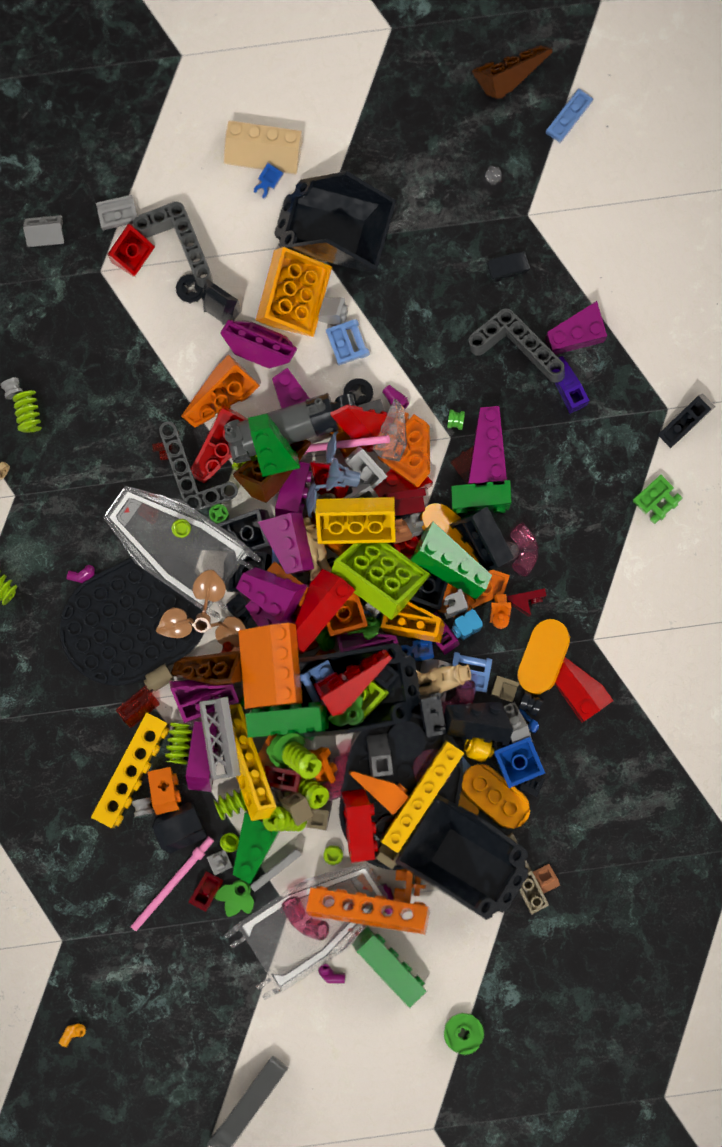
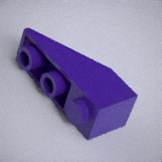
(571, 389)

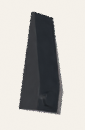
(248, 529)

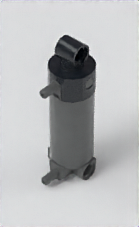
(295, 424)

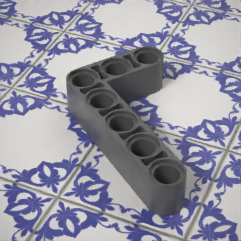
(185, 237)
(521, 341)
(187, 474)
(249, 1104)

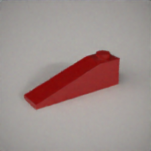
(359, 423)
(215, 448)
(322, 601)
(343, 689)
(581, 691)

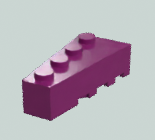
(488, 449)

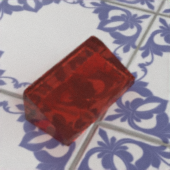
(136, 707)

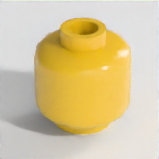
(478, 749)

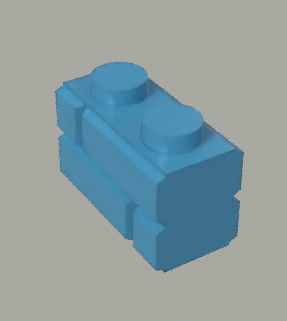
(467, 625)

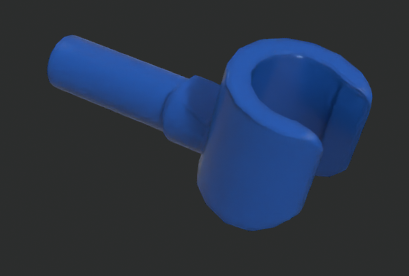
(533, 725)

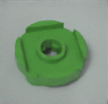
(277, 746)
(473, 1039)

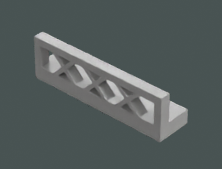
(226, 736)

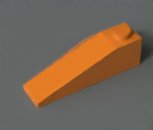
(224, 387)

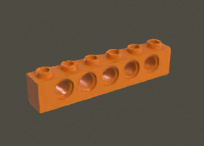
(320, 894)

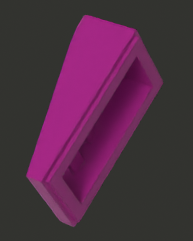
(450, 645)

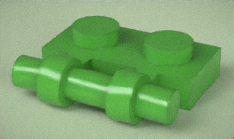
(653, 494)

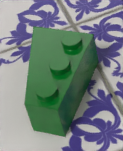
(271, 447)
(475, 497)
(252, 848)

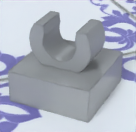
(415, 524)
(219, 862)

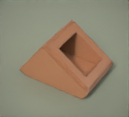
(546, 878)

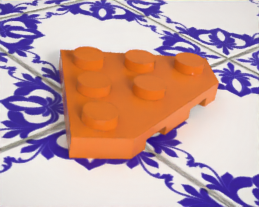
(416, 458)
(496, 586)

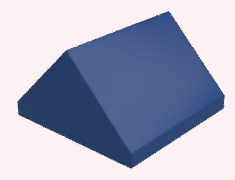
(519, 762)

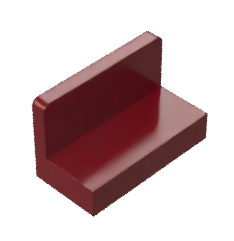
(408, 501)

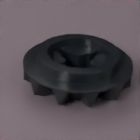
(181, 290)
(366, 389)

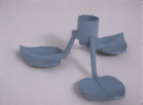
(346, 477)

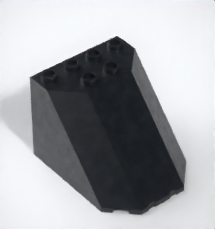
(336, 220)
(393, 709)
(465, 858)

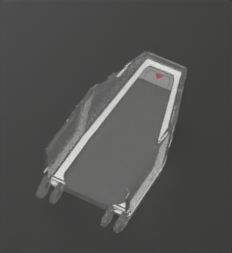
(144, 528)
(287, 952)

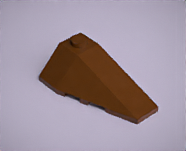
(505, 76)
(266, 487)
(211, 668)

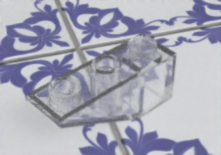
(396, 429)

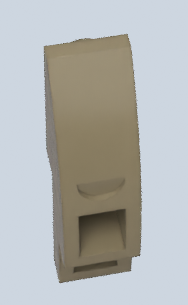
(531, 890)

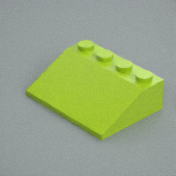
(380, 575)

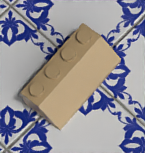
(259, 144)

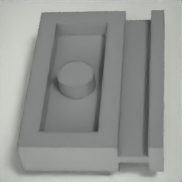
(116, 212)

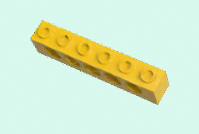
(252, 778)
(422, 796)
(102, 812)

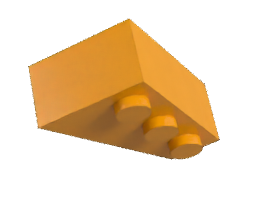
(414, 623)

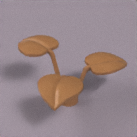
(208, 587)

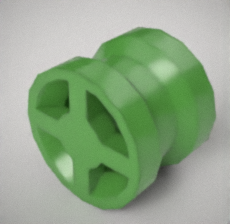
(456, 419)
(217, 511)

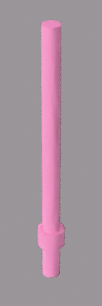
(350, 443)
(198, 854)

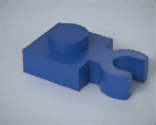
(269, 177)
(420, 650)

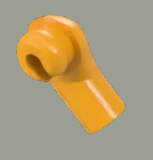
(70, 1032)

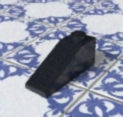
(686, 420)

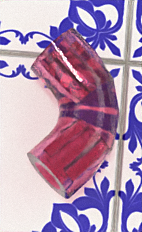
(527, 549)
(464, 695)
(335, 787)
(302, 922)

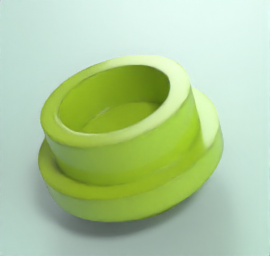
(181, 528)
(229, 842)
(333, 855)

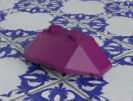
(258, 343)

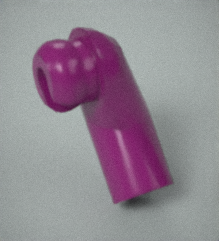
(83, 575)
(329, 976)

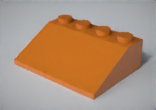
(270, 666)

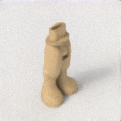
(317, 550)
(443, 678)

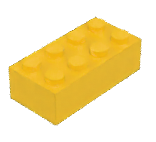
(355, 520)

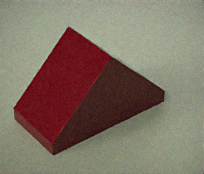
(282, 779)

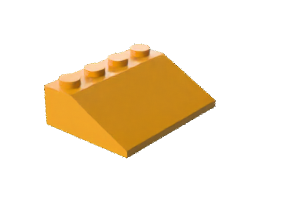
(293, 292)

